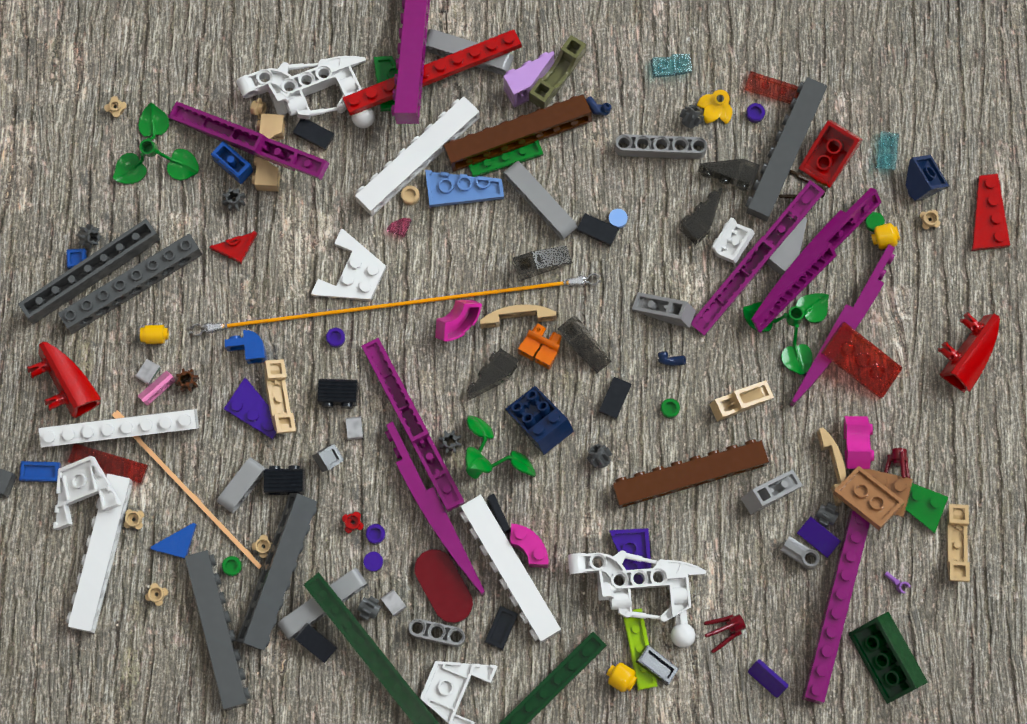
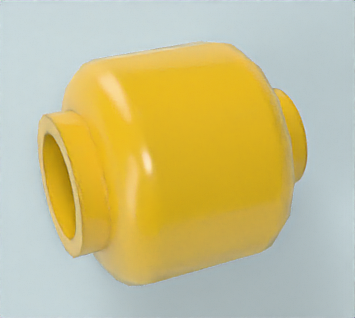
(885, 235)
(621, 677)

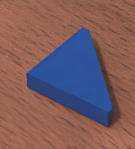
(178, 543)

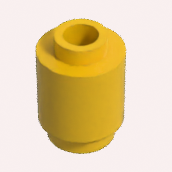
(154, 334)

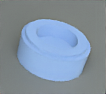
(618, 218)

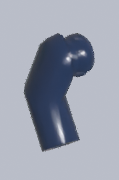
(598, 109)
(671, 361)

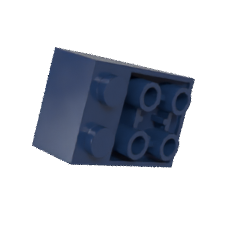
(540, 420)

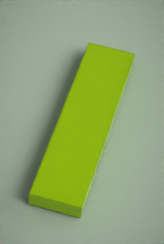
(637, 640)

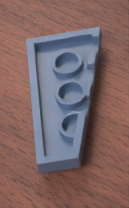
(459, 189)

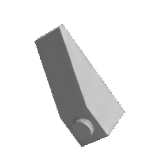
(788, 250)
(664, 309)
(771, 491)

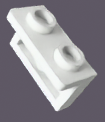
(732, 241)

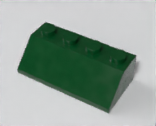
(887, 657)

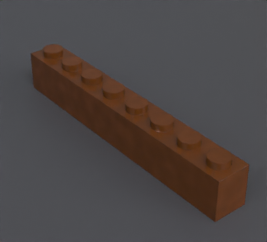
(518, 132)
(689, 474)

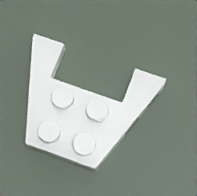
(359, 276)
(78, 483)
(448, 684)

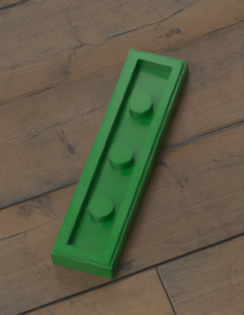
(506, 159)

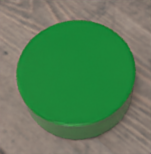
(873, 220)
(670, 408)
(231, 566)

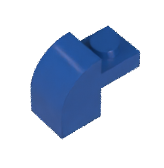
(252, 344)

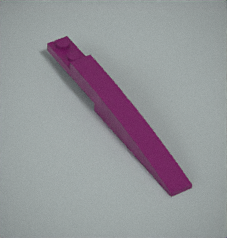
(249, 141)
(757, 258)
(814, 258)
(852, 317)
(413, 425)
(432, 508)

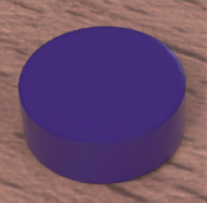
(755, 112)
(335, 337)
(375, 534)
(373, 561)

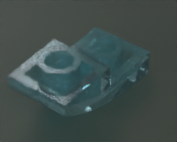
(671, 66)
(887, 150)

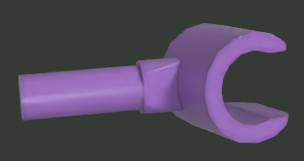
(898, 584)

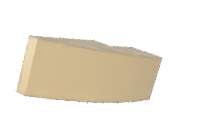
(741, 400)

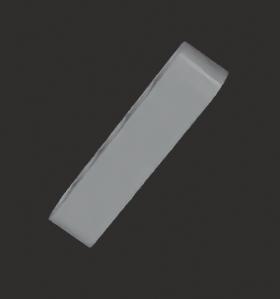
(446, 44)
(669, 142)
(540, 200)
(311, 611)

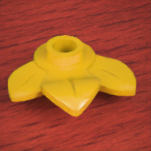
(715, 109)

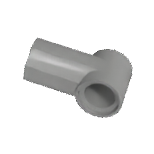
(799, 551)

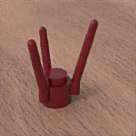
(899, 459)
(733, 624)

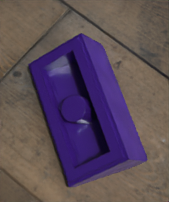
(818, 537)
(768, 678)

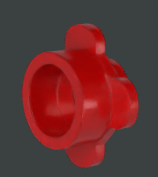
(352, 517)

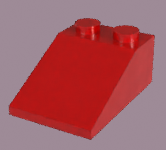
(830, 153)

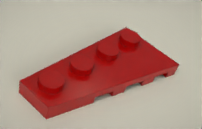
(990, 221)

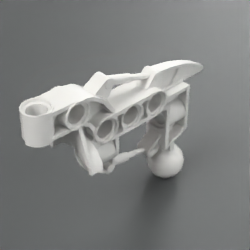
(293, 102)
(674, 577)

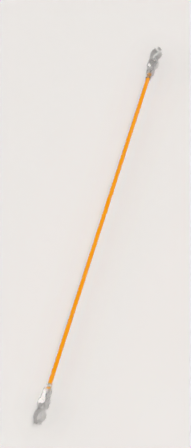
(210, 327)

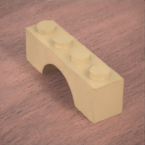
(267, 175)

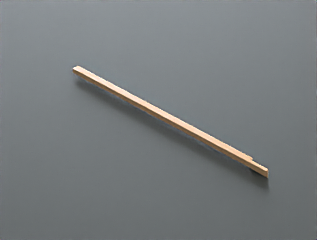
(117, 414)

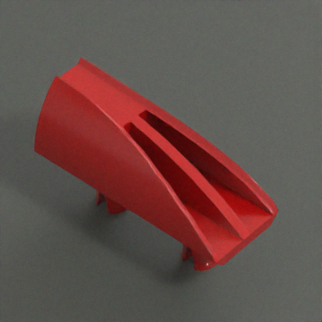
(972, 356)
(70, 381)

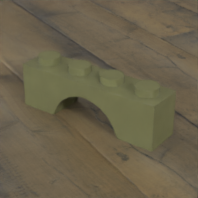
(549, 85)

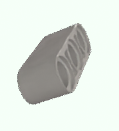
(241, 485)
(429, 626)

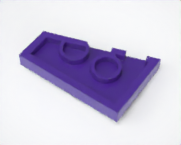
(251, 409)
(633, 542)

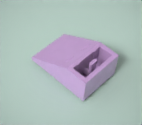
(520, 81)

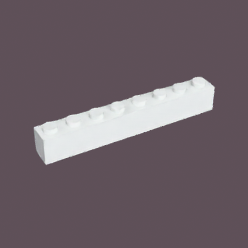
(417, 156)
(118, 428)
(99, 559)
(512, 572)

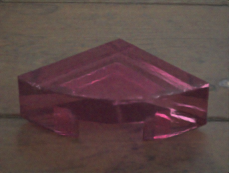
(400, 227)

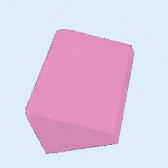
(156, 388)

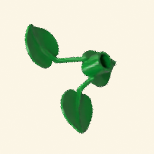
(152, 123)
(814, 309)
(477, 463)

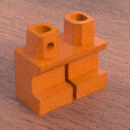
(549, 347)

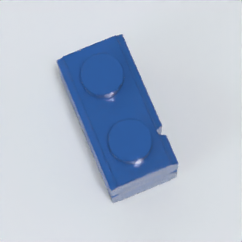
(232, 162)

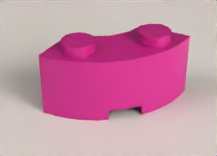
(458, 321)
(857, 437)
(530, 545)

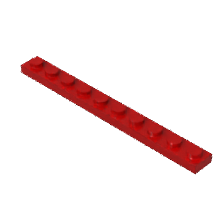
(436, 70)

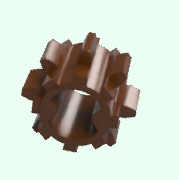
(188, 385)

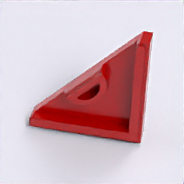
(236, 247)

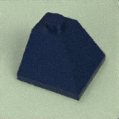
(924, 178)

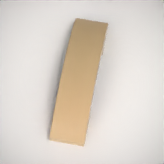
(543, 314)
(278, 397)
(827, 442)
(957, 543)

